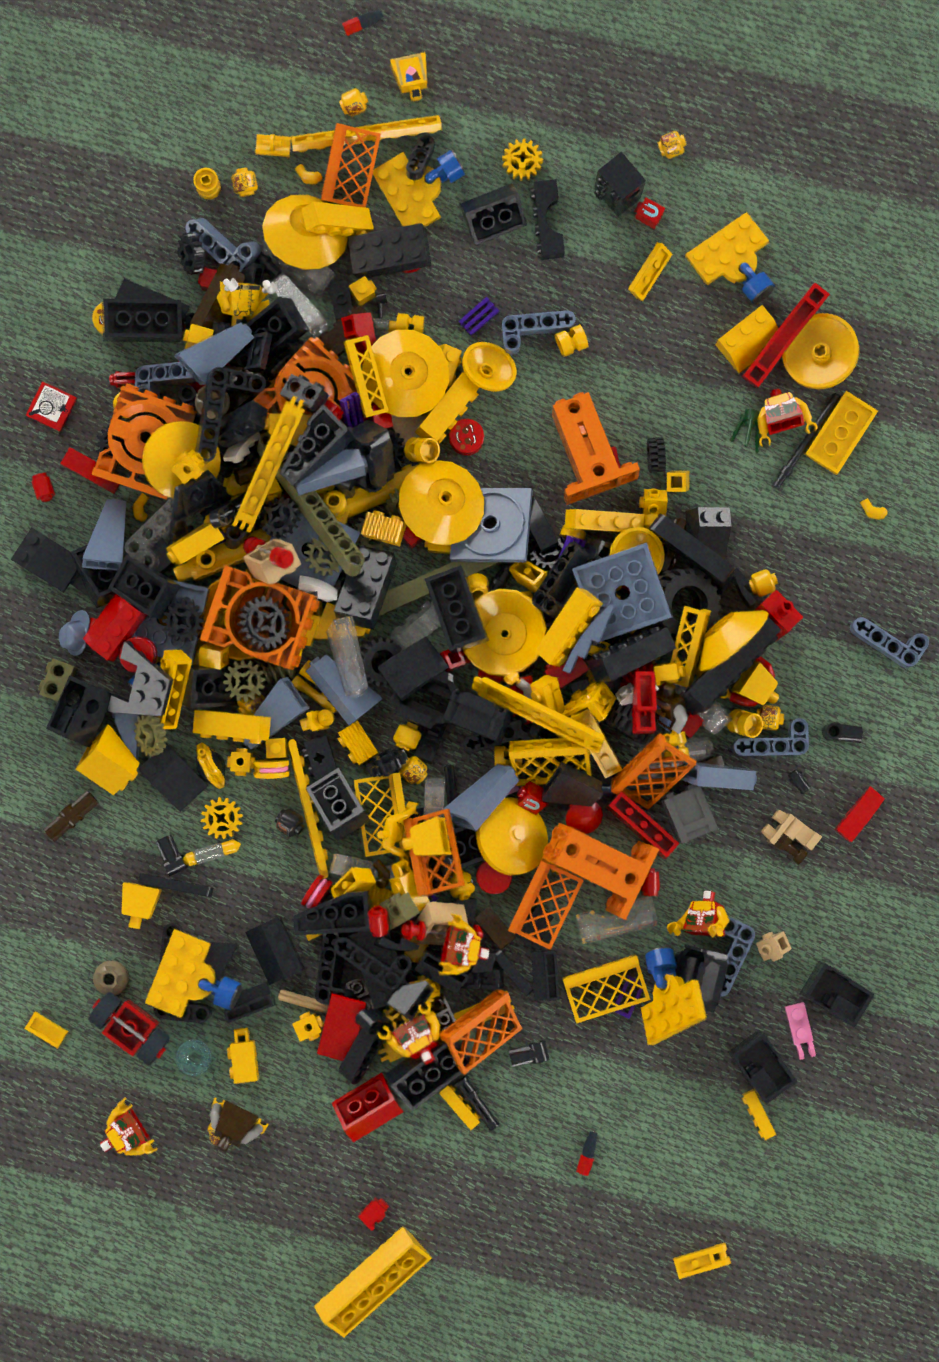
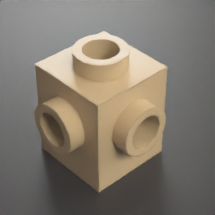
(773, 946)

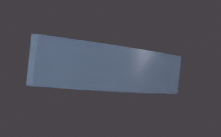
(593, 633)

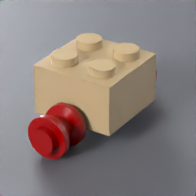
(270, 559)
(432, 923)

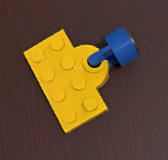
(414, 198)
(733, 256)
(186, 976)
(674, 1003)

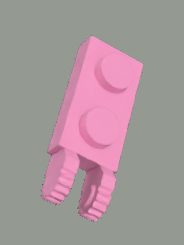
(800, 1028)

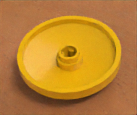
(822, 352)
(164, 448)
(512, 838)

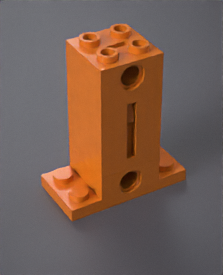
(588, 450)
(602, 865)

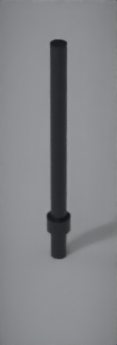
(786, 471)

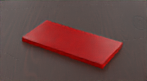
(340, 1027)

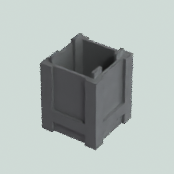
(688, 813)

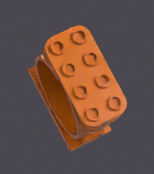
(311, 355)
(130, 403)
(299, 602)

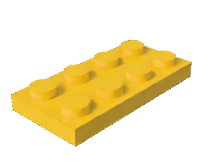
(841, 432)

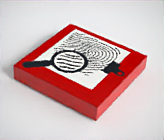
(51, 406)

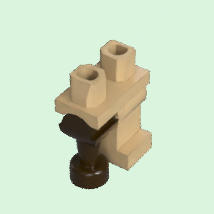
(788, 830)

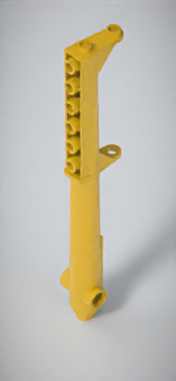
(224, 556)

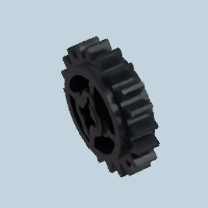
(251, 631)

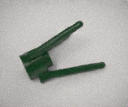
(750, 420)

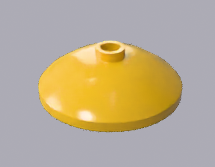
(489, 366)
(636, 536)

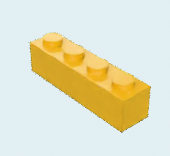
(460, 1108)
(759, 1115)

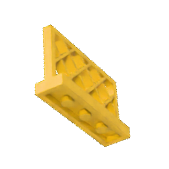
(548, 749)
(398, 807)
(601, 972)

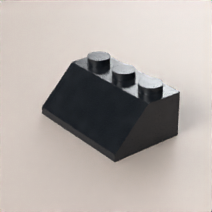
(493, 214)
(274, 950)

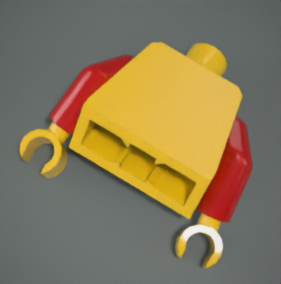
(755, 685)

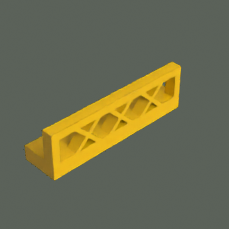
(358, 377)
(696, 643)
(606, 758)

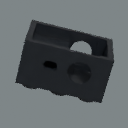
(619, 184)
(80, 720)
(837, 994)
(762, 1067)

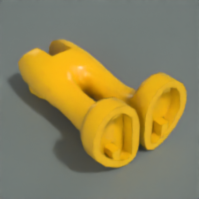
(304, 687)

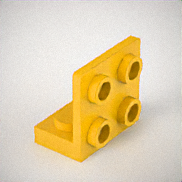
(595, 697)

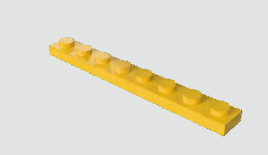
(387, 130)

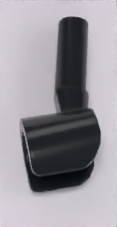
(380, 299)

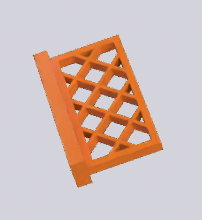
(334, 162)
(642, 761)
(420, 863)
(530, 897)
(476, 1016)

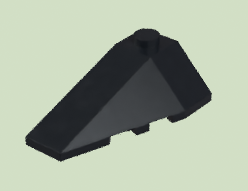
(320, 442)
(337, 915)

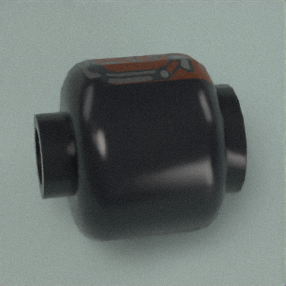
(289, 822)

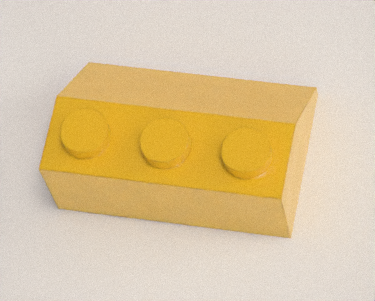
(747, 338)

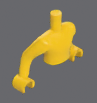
(393, 831)

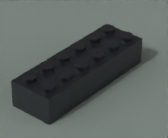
(715, 682)

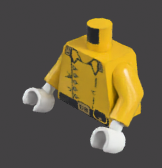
(242, 298)

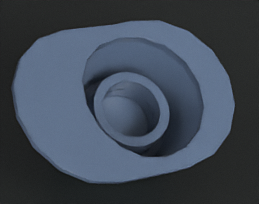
(72, 633)

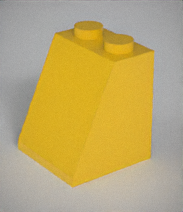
(108, 762)

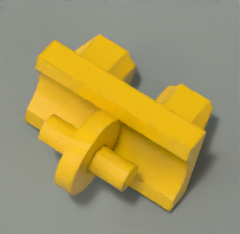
(273, 145)
(317, 720)

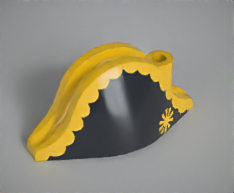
(210, 765)

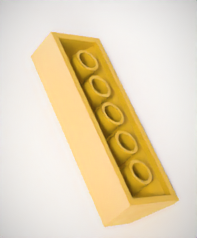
(372, 1282)

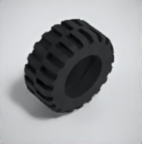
(703, 596)

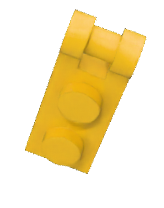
(701, 1261)

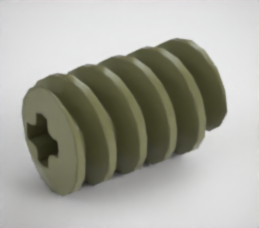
(275, 672)

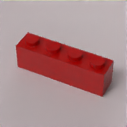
(642, 825)

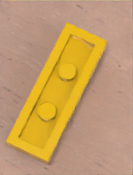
(650, 271)

